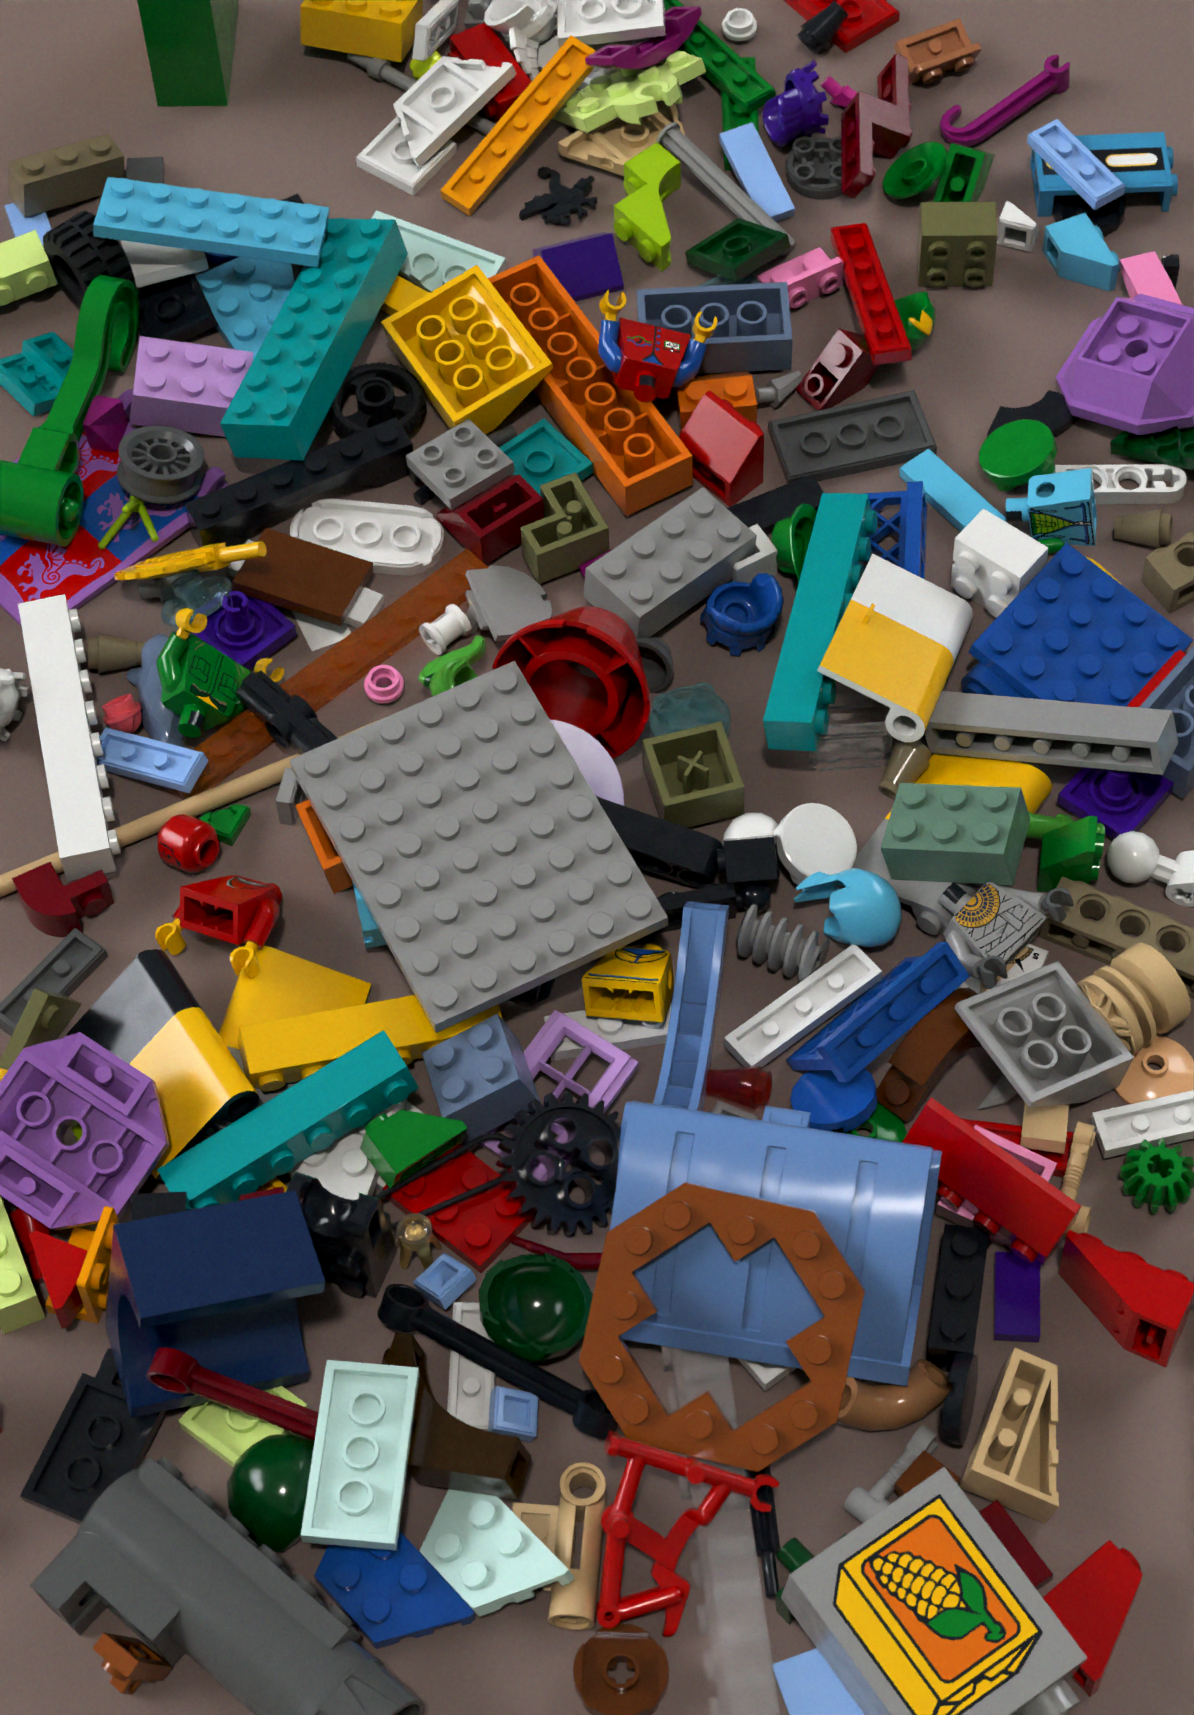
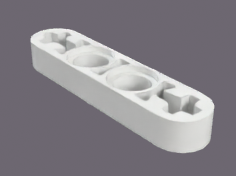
(1112, 493)

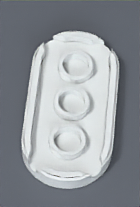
(392, 536)

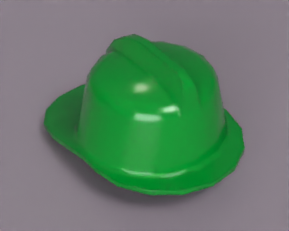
(792, 539)

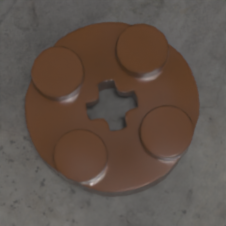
(602, 1653)

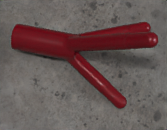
(579, 1261)

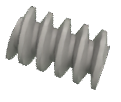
(779, 945)

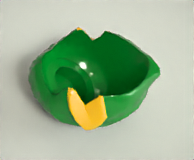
(917, 317)

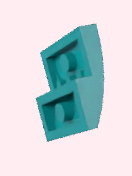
(36, 372)

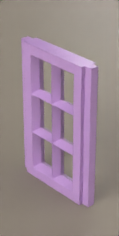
(606, 1089)

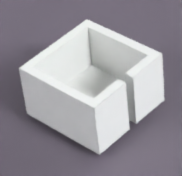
(994, 562)

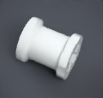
(445, 629)

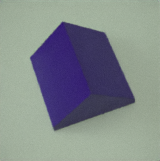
(584, 265)

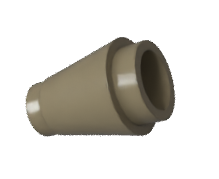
(1145, 528)
(113, 653)
(905, 765)

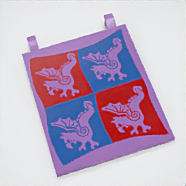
(82, 569)

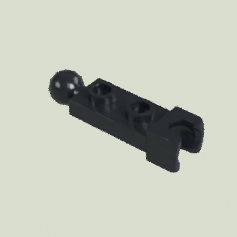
(673, 902)

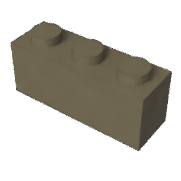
(64, 174)

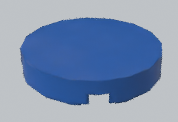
(835, 1102)

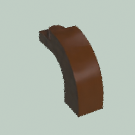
(925, 1056)

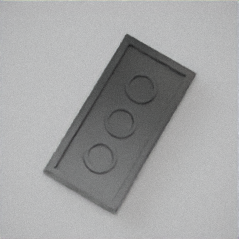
(851, 437)

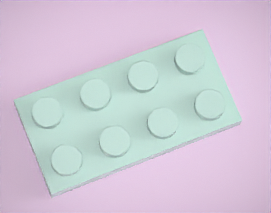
(360, 1455)

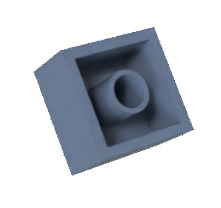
(481, 1076)

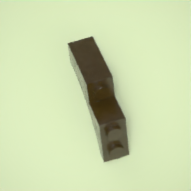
(449, 1451)

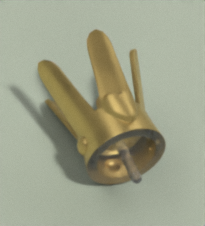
(415, 1235)

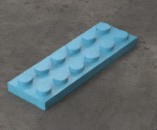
(211, 221)

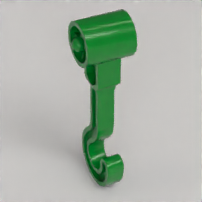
(41, 492)

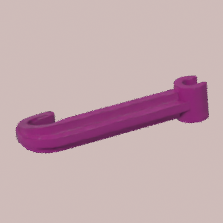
(1050, 80)

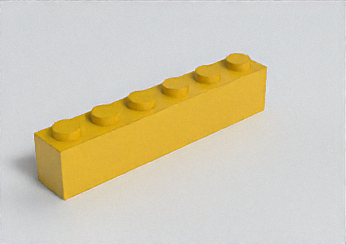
(302, 1044)

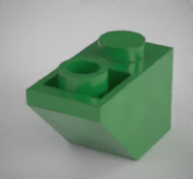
(1070, 853)

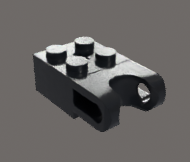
(348, 1235)

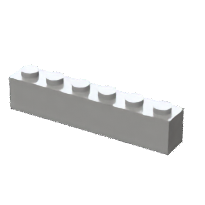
(1052, 732)

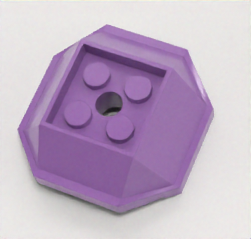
(1134, 367)
(120, 1140)

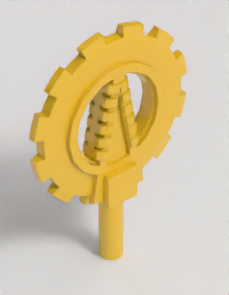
(204, 559)

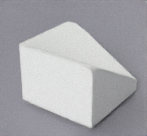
(1016, 229)

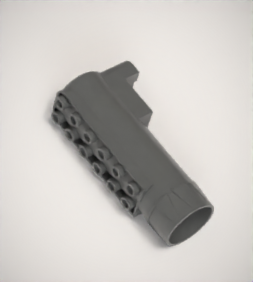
(208, 1591)

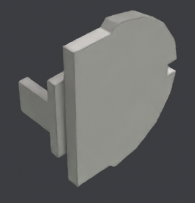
(504, 601)

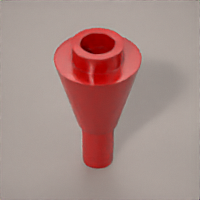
(23, 1225)

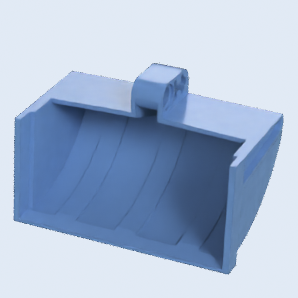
(865, 1190)

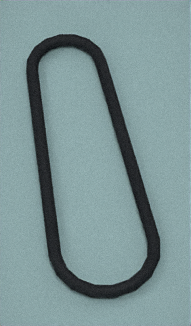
(490, 1136)

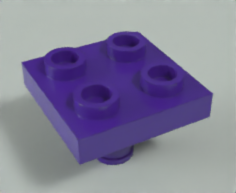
(247, 629)
(1117, 798)

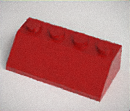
(994, 1185)

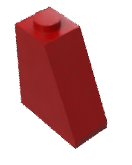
(1095, 1606)

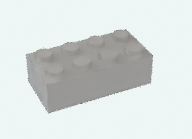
(669, 564)

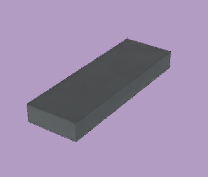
(58, 973)

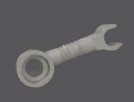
(866, 1504)

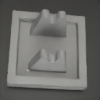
(460, 464)

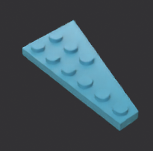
(246, 299)

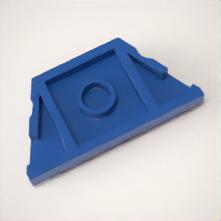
(390, 1592)

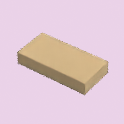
(1045, 1128)

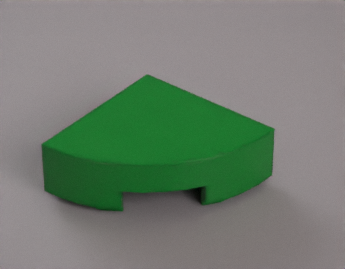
(228, 822)

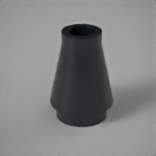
(822, 28)

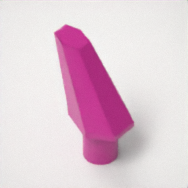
(840, 95)

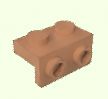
(938, 51)

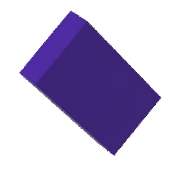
(1016, 1298)

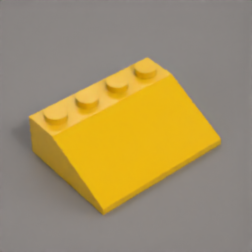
(467, 351)

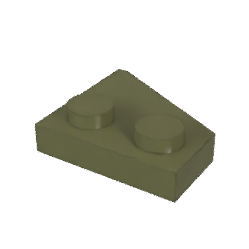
(40, 1022)

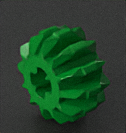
(1158, 1176)

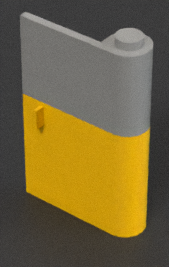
(282, 990)

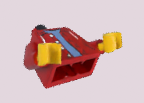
(228, 910)

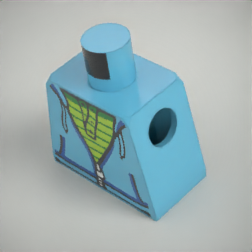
(1058, 507)

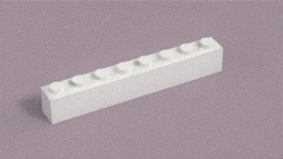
(67, 737)

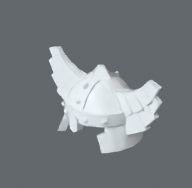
(524, 27)

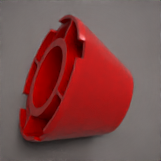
(606, 708)

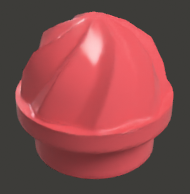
(123, 713)

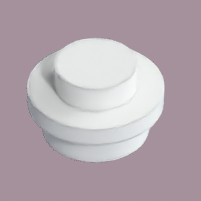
(739, 25)

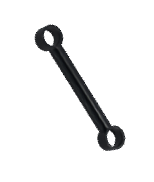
(408, 1311)

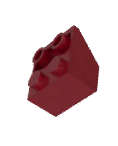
(493, 519)

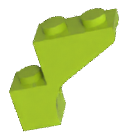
(640, 216)

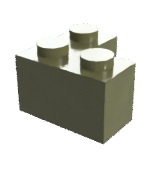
(567, 534)

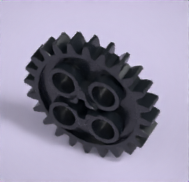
(550, 1197)

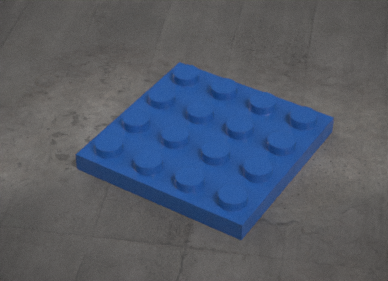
(1078, 636)

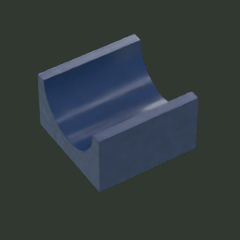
(213, 1287)

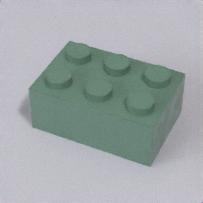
(956, 833)

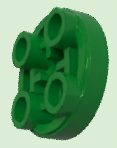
(1017, 453)

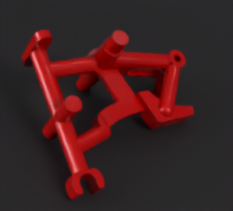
(622, 1526)

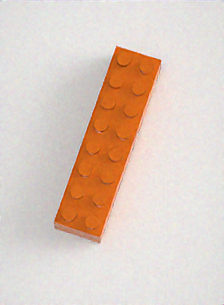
(624, 438)

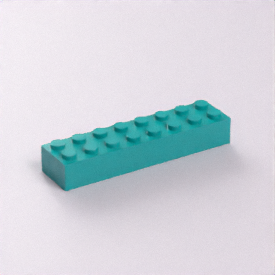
(314, 341)

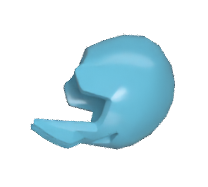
(863, 911)

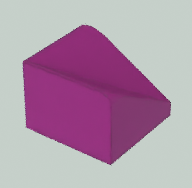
(105, 423)

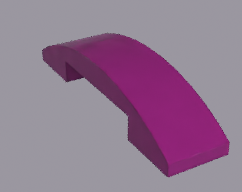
(649, 51)

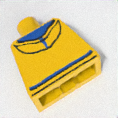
(630, 984)

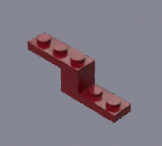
(875, 126)

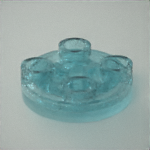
(688, 708)

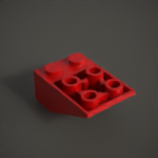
(1129, 1297)

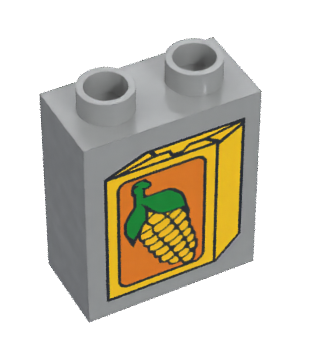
(934, 1614)

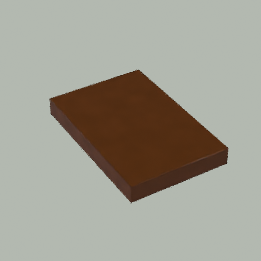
(304, 577)

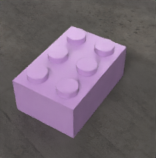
(185, 384)

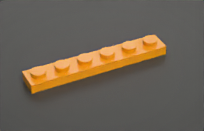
(518, 127)

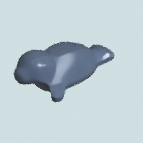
(156, 718)

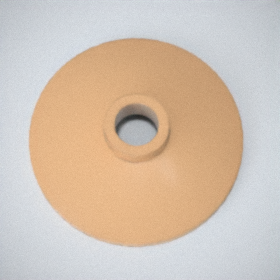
(1144, 1083)

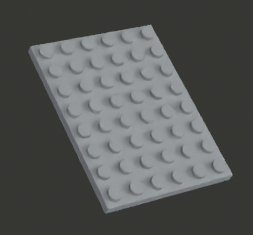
(477, 845)

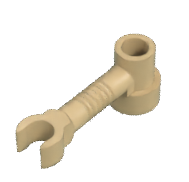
(1080, 1151)

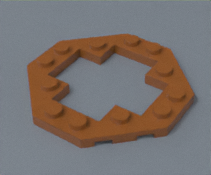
(700, 1425)

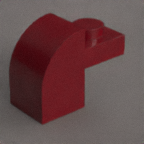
(57, 907)

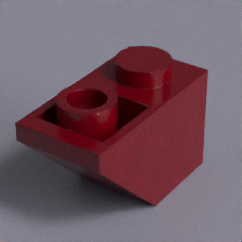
(838, 371)

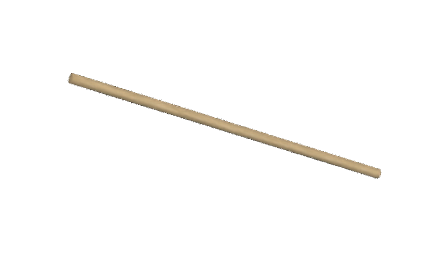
(192, 806)

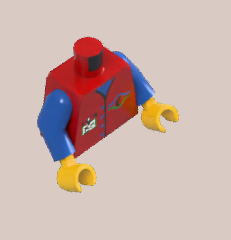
(649, 356)

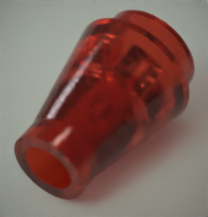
(741, 1085)

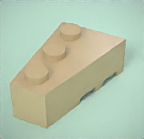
(1016, 1442)

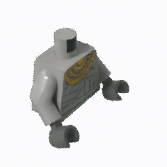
(997, 925)

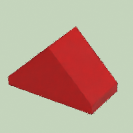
(60, 1269)

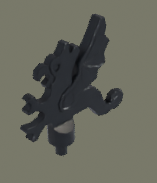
(561, 200)

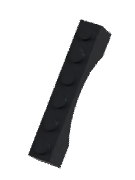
(237, 510)

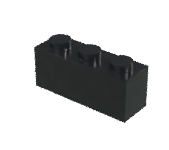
(957, 1294)

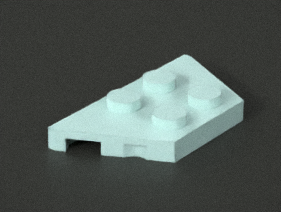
(488, 1552)

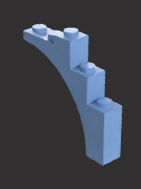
(694, 1006)

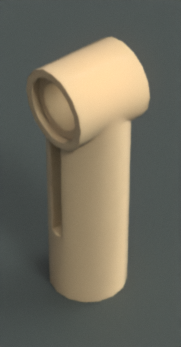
(575, 1603)

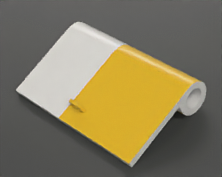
(898, 644)

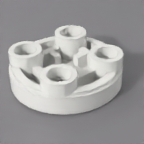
(815, 840)

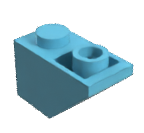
(1080, 254)

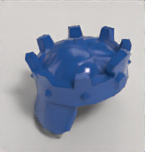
(743, 613)

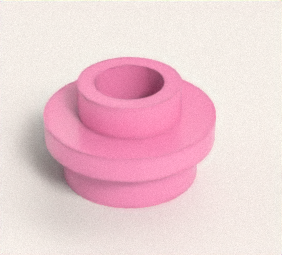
(381, 676)

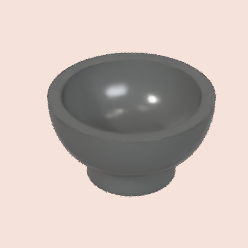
(656, 662)

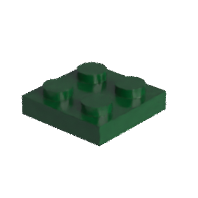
(738, 249)

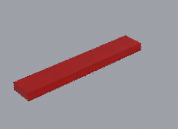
(871, 294)

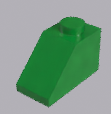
(964, 174)
(408, 1143)

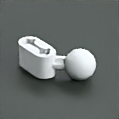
(1136, 858)

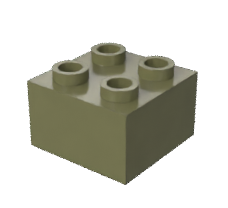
(956, 244)
(693, 775)

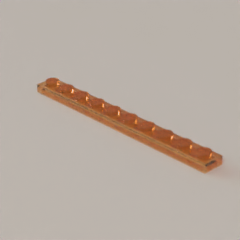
(340, 666)

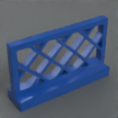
(912, 531)
(882, 1014)

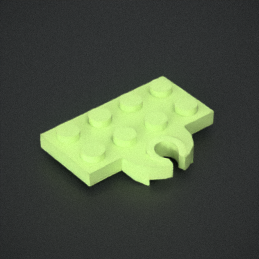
(630, 93)

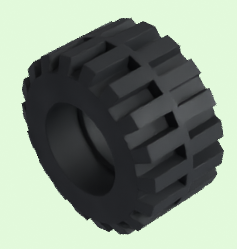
(81, 257)

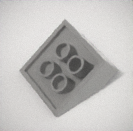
(1047, 1038)

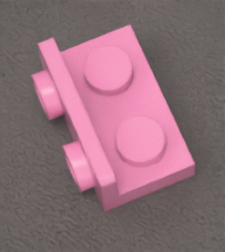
(807, 276)

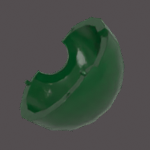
(535, 1306)
(271, 1489)

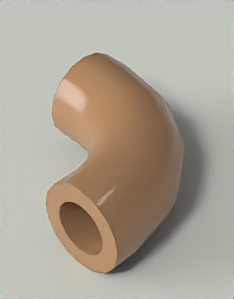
(894, 1405)

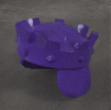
(796, 109)

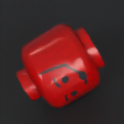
(188, 843)

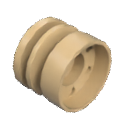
(1138, 995)

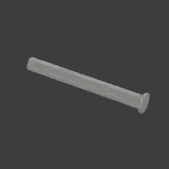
(716, 179)

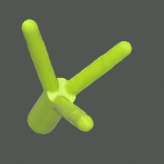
(133, 505)

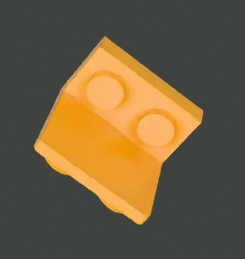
(94, 1275)

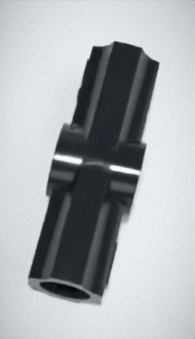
(285, 717)

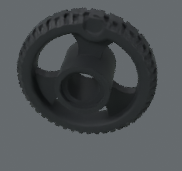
(377, 399)

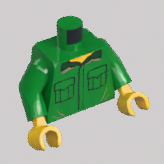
(201, 680)

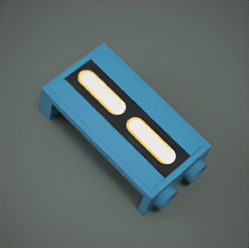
(1134, 158)

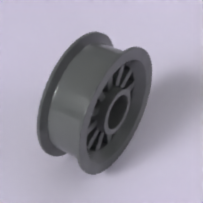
(160, 464)

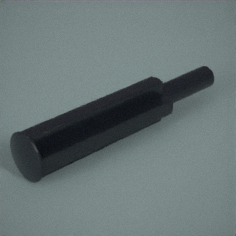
(766, 1534)

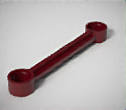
(182, 1374)

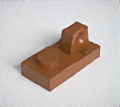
(130, 1662)

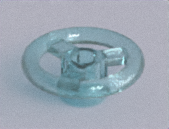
(193, 593)

